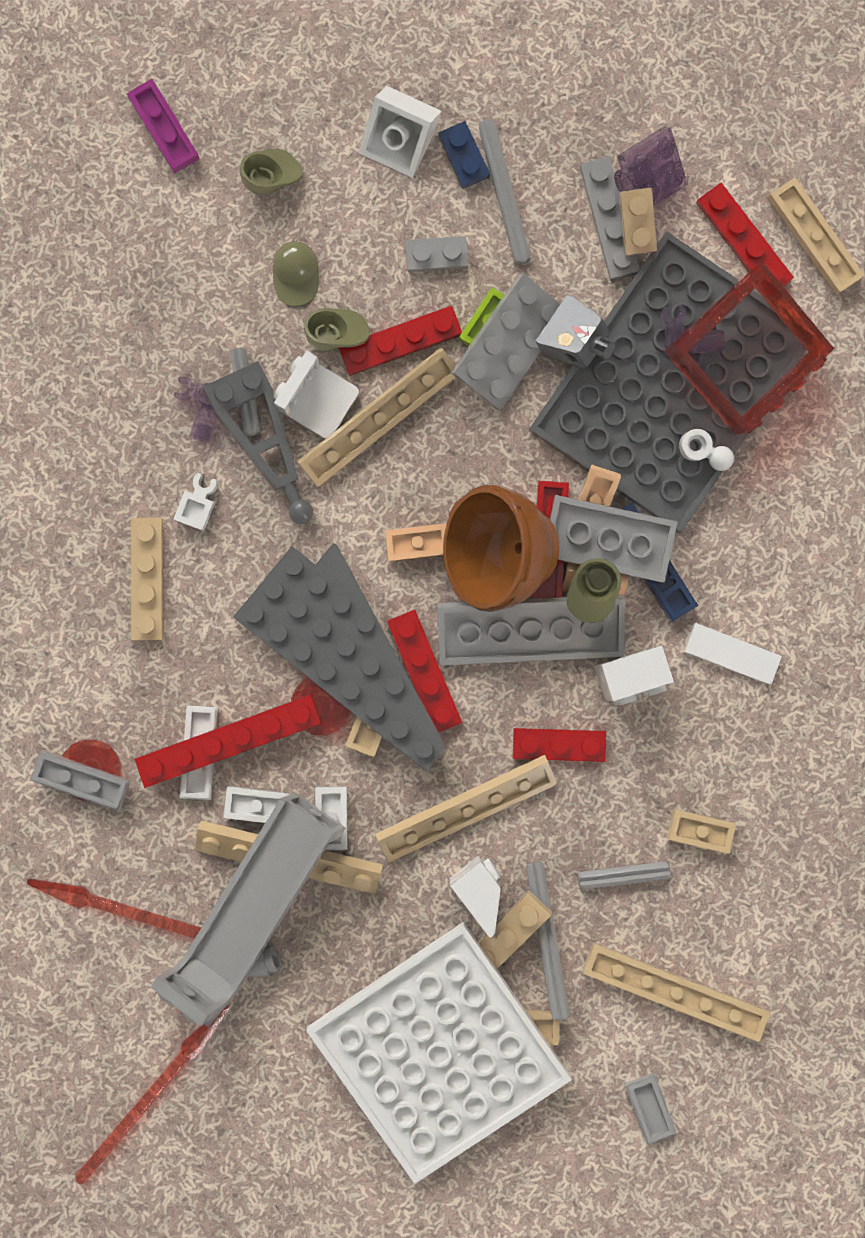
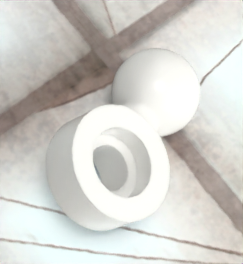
(720, 458)

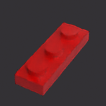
(559, 744)

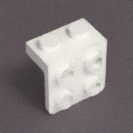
(315, 396)

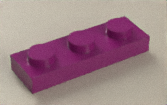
(163, 126)

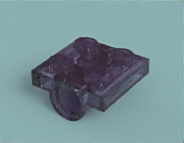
(652, 165)

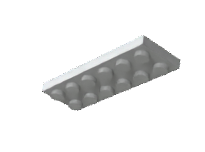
(527, 632)

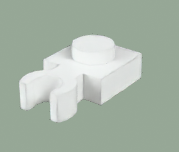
(196, 508)

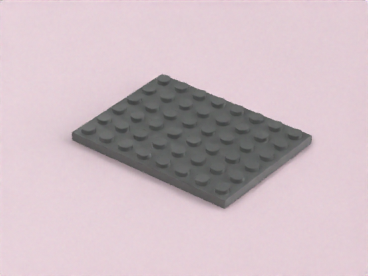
(639, 404)

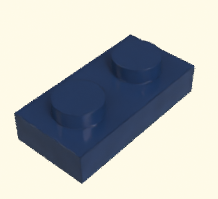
(464, 154)

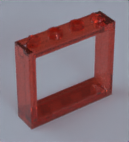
(790, 313)

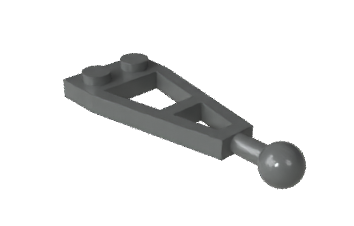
(237, 390)

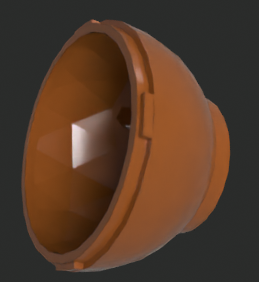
(498, 548)

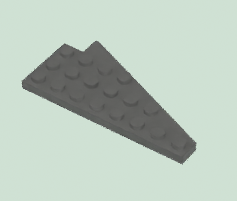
(332, 636)

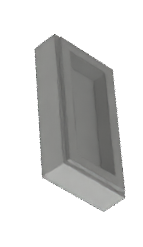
(650, 1108)

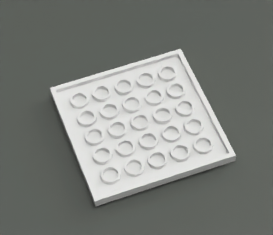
(439, 1053)

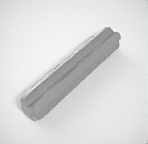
(248, 410)
(624, 875)

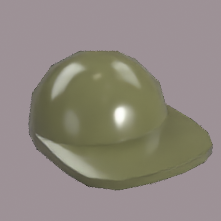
(269, 170)
(295, 274)
(335, 328)
(594, 590)

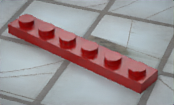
(227, 741)

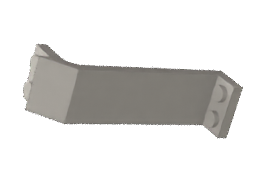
(249, 910)

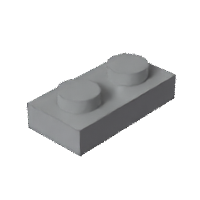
(436, 254)

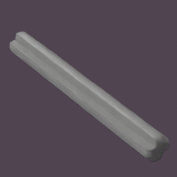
(504, 192)
(549, 945)

